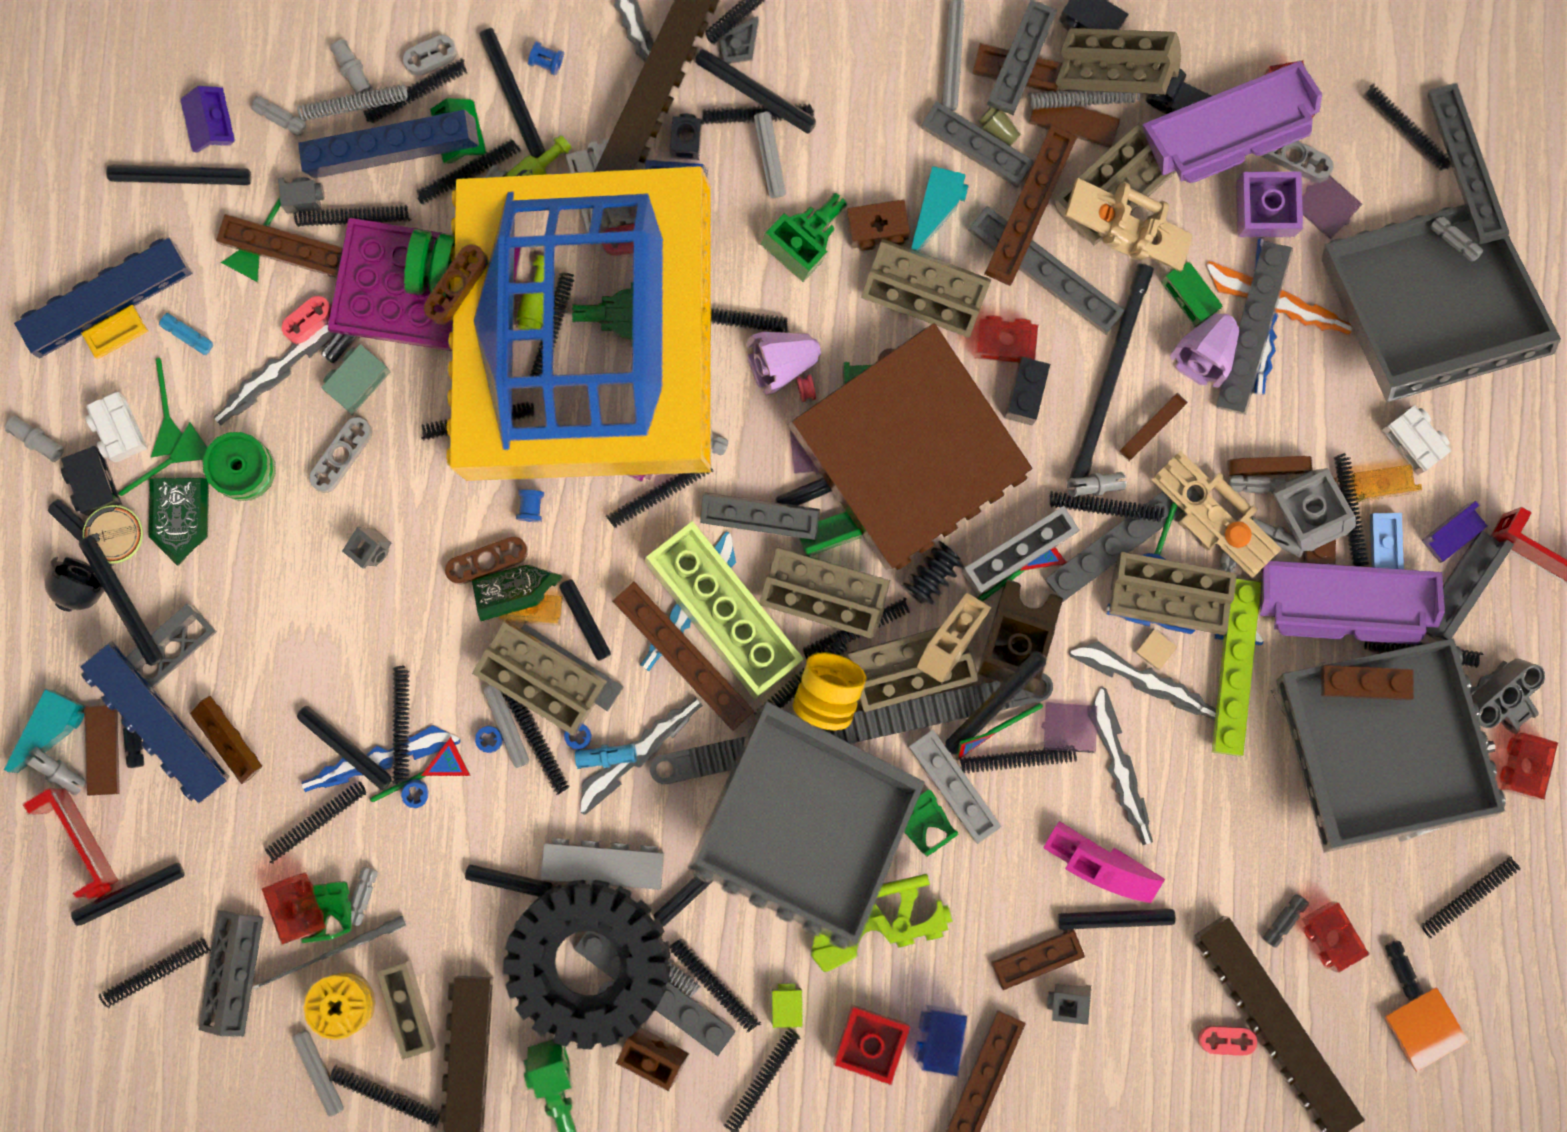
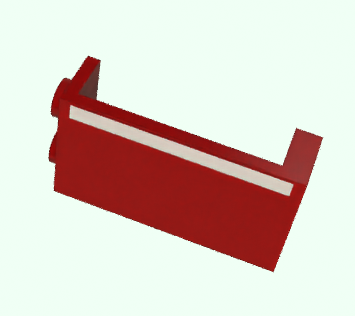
(1510, 528)
(81, 837)

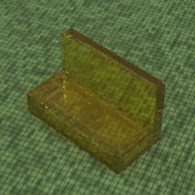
(1385, 483)
(546, 613)

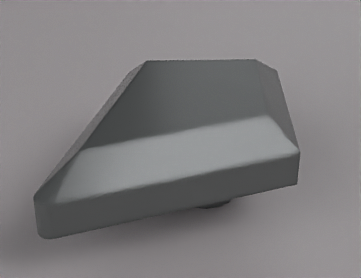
(740, 42)

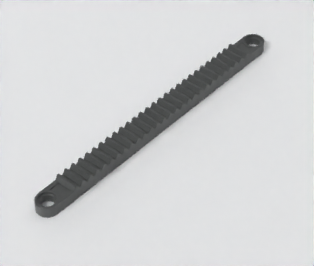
(864, 726)

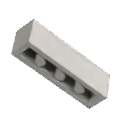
(1020, 550)
(612, 864)

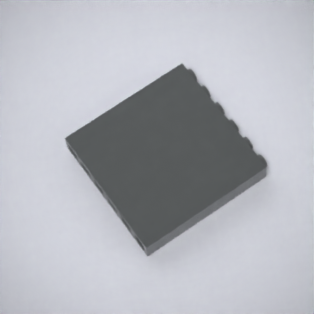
(1430, 311)
(1392, 763)
(806, 826)

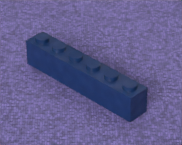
(388, 144)
(94, 301)
(154, 722)

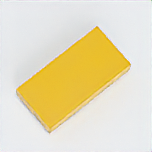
(114, 332)

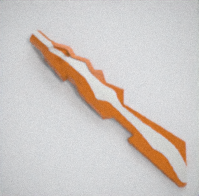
(1239, 284)

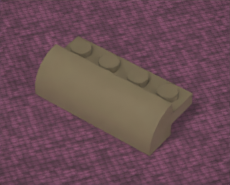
(1119, 60)
(1127, 162)
(926, 288)
(825, 593)
(1172, 593)
(894, 671)
(539, 677)

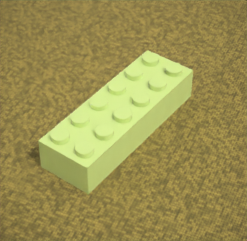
(723, 610)

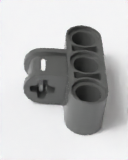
(1515, 705)

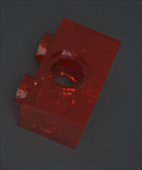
(991, 348)
(1540, 754)
(281, 904)
(1349, 946)

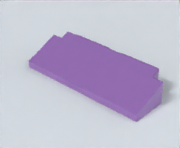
(1235, 123)
(1351, 601)

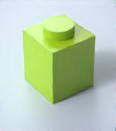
(787, 1006)

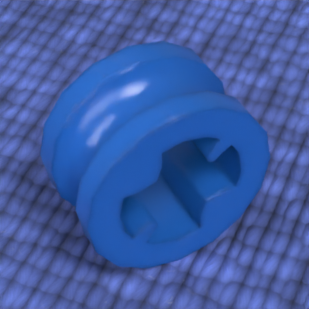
(575, 745)
(489, 748)
(406, 791)

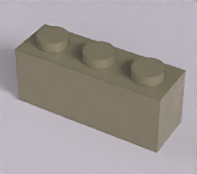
(406, 1010)

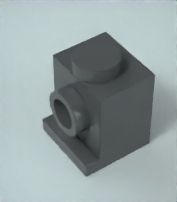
(300, 195)
(373, 549)
(1071, 1012)

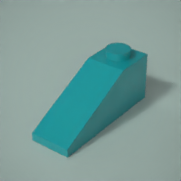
(940, 201)
(49, 724)

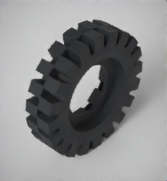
(554, 1006)

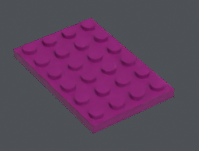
(372, 293)

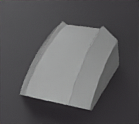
(1315, 509)

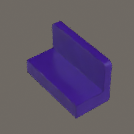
(207, 118)
(1455, 532)

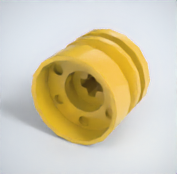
(829, 691)
(356, 1010)

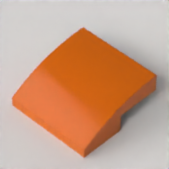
(1426, 1029)

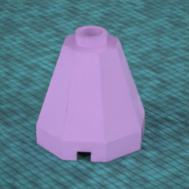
(1208, 350)
(781, 358)

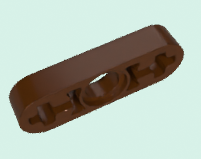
(459, 296)
(1136, 444)
(1269, 465)
(504, 546)

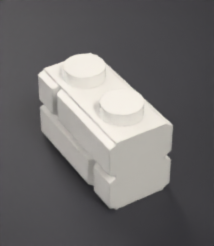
(115, 427)
(1417, 439)

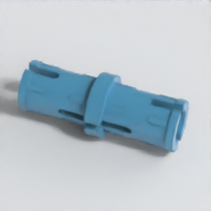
(605, 756)

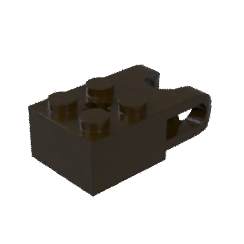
(1020, 630)

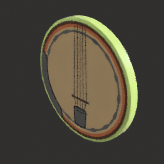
(116, 532)

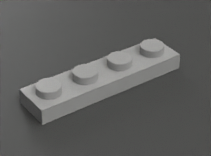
(955, 786)

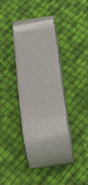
(426, 49)

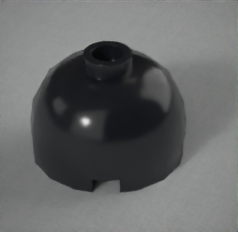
(72, 584)

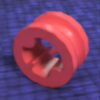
(806, 388)

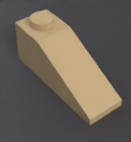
(953, 637)

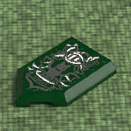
(178, 515)
(512, 590)

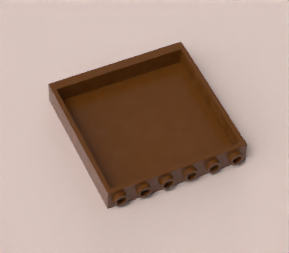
(911, 447)

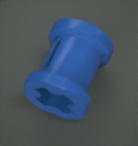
(538, 51)
(530, 505)

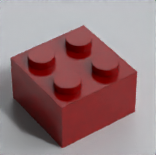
(871, 1044)

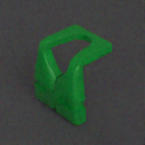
(925, 815)
(333, 901)

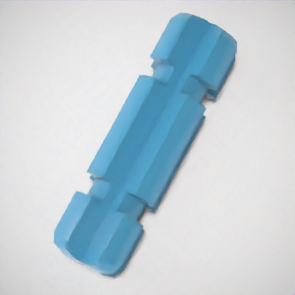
(186, 334)

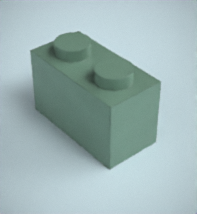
(355, 378)

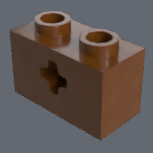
(891, 217)
(652, 1058)

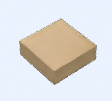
(1156, 649)

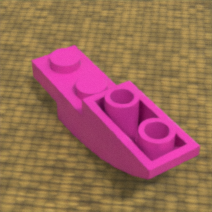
(1102, 868)

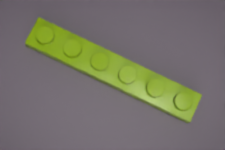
(1236, 670)

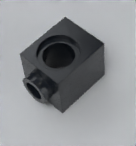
(685, 149)

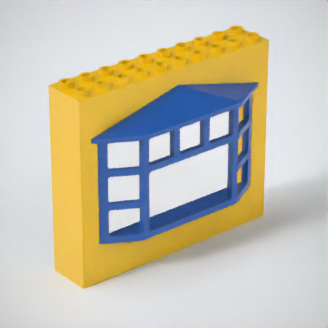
(668, 329)

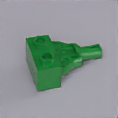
(802, 241)
(613, 313)
(549, 1076)

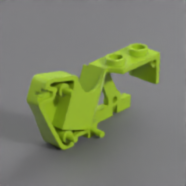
(903, 934)

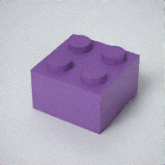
(1269, 204)

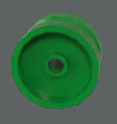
(427, 261)
(223, 458)

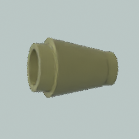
(999, 125)

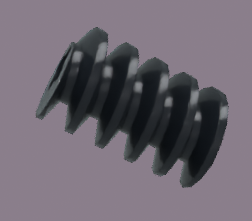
(933, 574)

